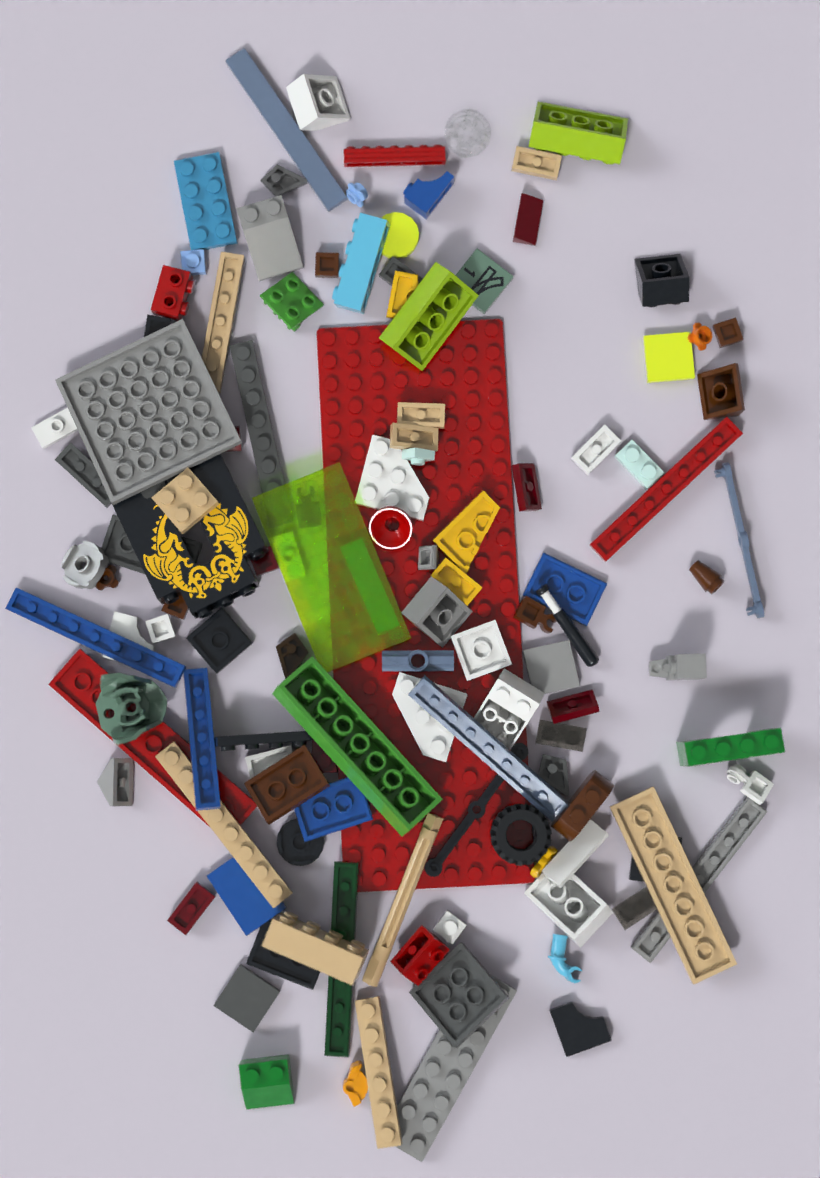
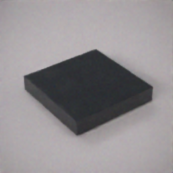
(219, 640)

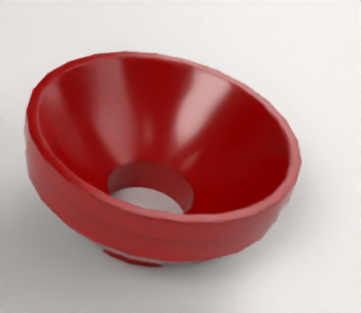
(388, 537)

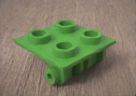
(291, 301)

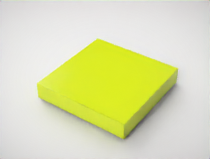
(668, 357)

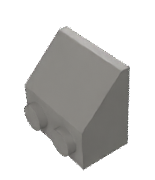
(436, 611)

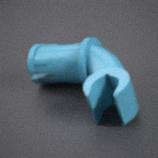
(558, 958)

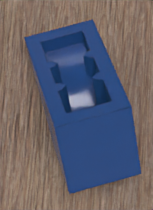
(426, 195)

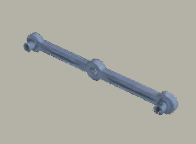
(743, 540)

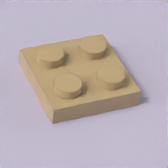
(185, 500)

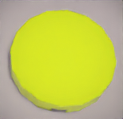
(401, 237)

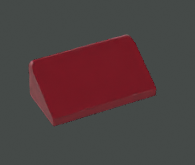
(528, 220)

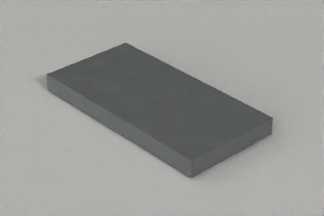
(121, 553)

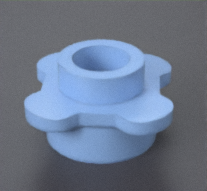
(356, 193)

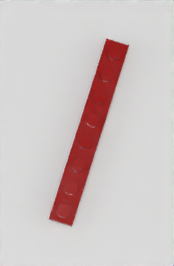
(666, 489)

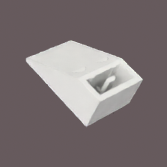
(508, 707)

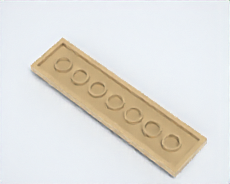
(673, 885)

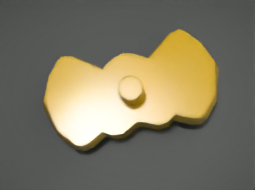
(545, 859)

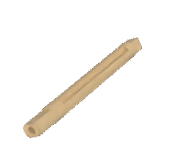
(402, 900)

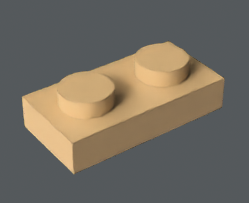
(536, 163)
(421, 414)
(411, 436)

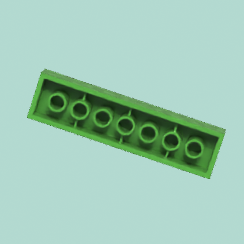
(357, 746)

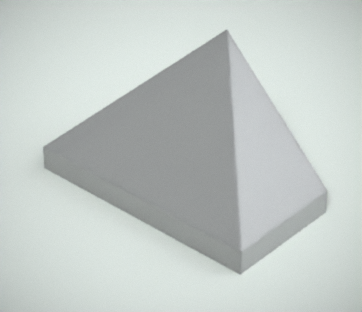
(117, 782)

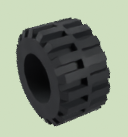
(539, 845)

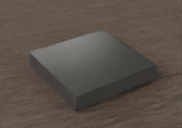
(247, 998)

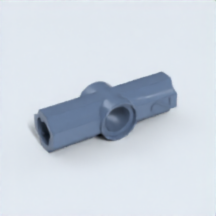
(434, 660)

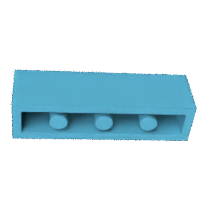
(361, 263)

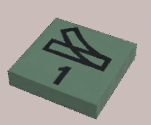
(484, 278)

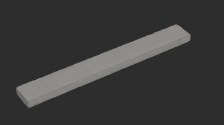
(706, 870)

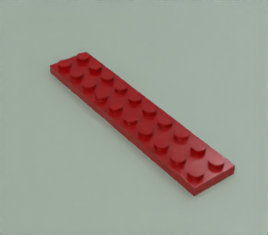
(80, 686)

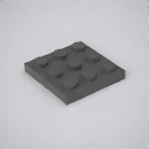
(459, 995)

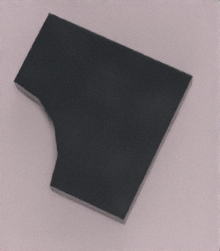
(577, 1030)

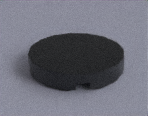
(294, 849)

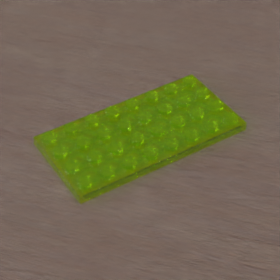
(331, 568)

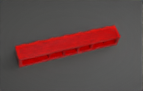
(394, 156)

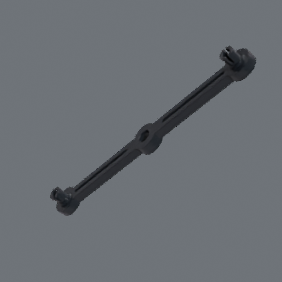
(433, 866)

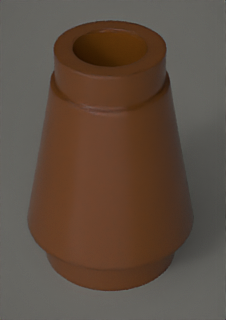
(706, 577)

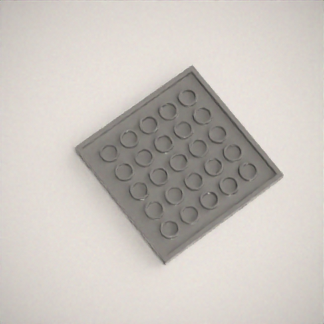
(148, 411)

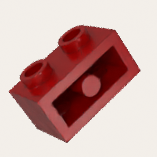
(172, 293)
(419, 955)

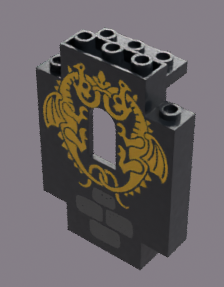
(167, 558)

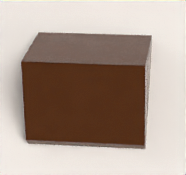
(721, 392)

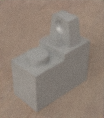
(680, 667)

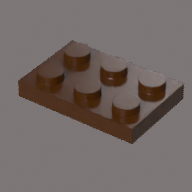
(286, 784)

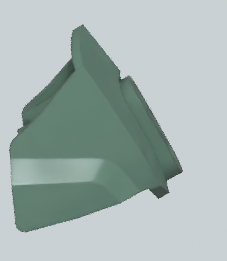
(121, 691)

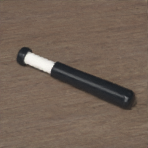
(576, 638)

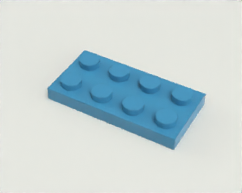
(205, 202)

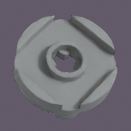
(94, 569)

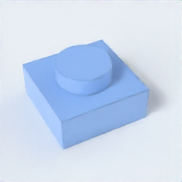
(194, 261)

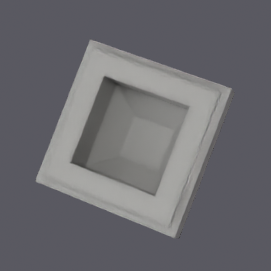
(428, 557)

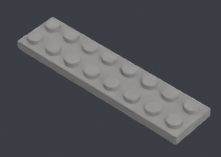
(440, 1082)

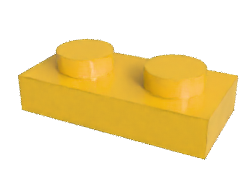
(457, 581)

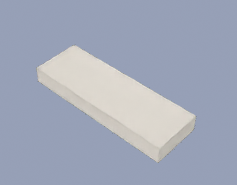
(575, 854)

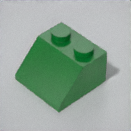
(266, 1081)

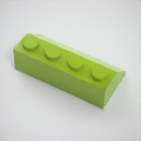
(578, 133)
(429, 316)

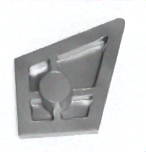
(282, 181)

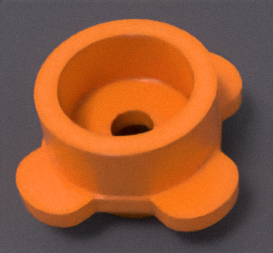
(704, 333)

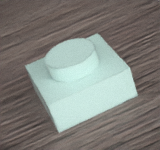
(418, 455)

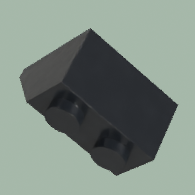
(662, 280)

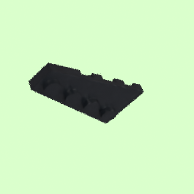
(252, 741)

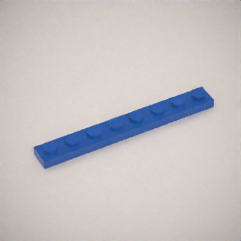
(96, 637)

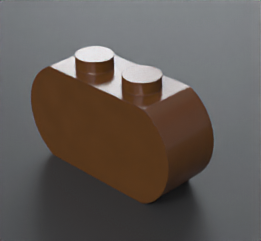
(582, 805)

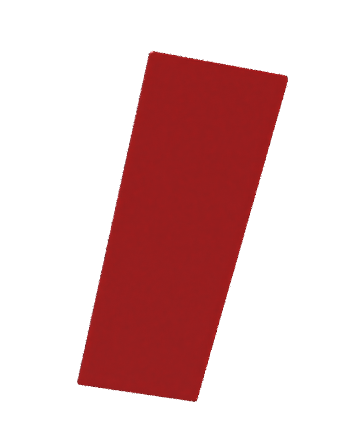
(358, 399)

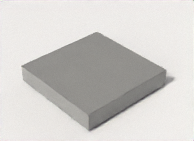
(551, 667)

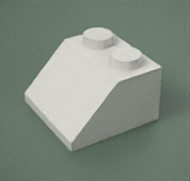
(317, 102)

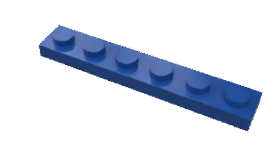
(201, 739)

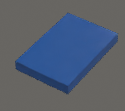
(570, 587)
(333, 810)
(242, 897)

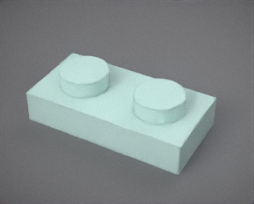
(639, 464)

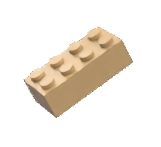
(316, 947)

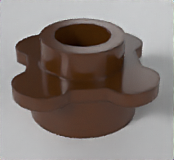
(111, 581)

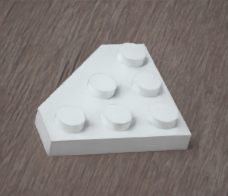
(390, 481)
(429, 734)

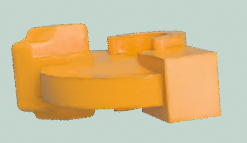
(355, 1084)

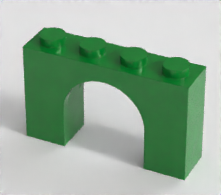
(730, 747)

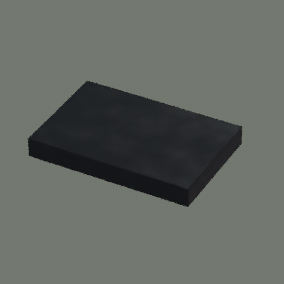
(278, 964)

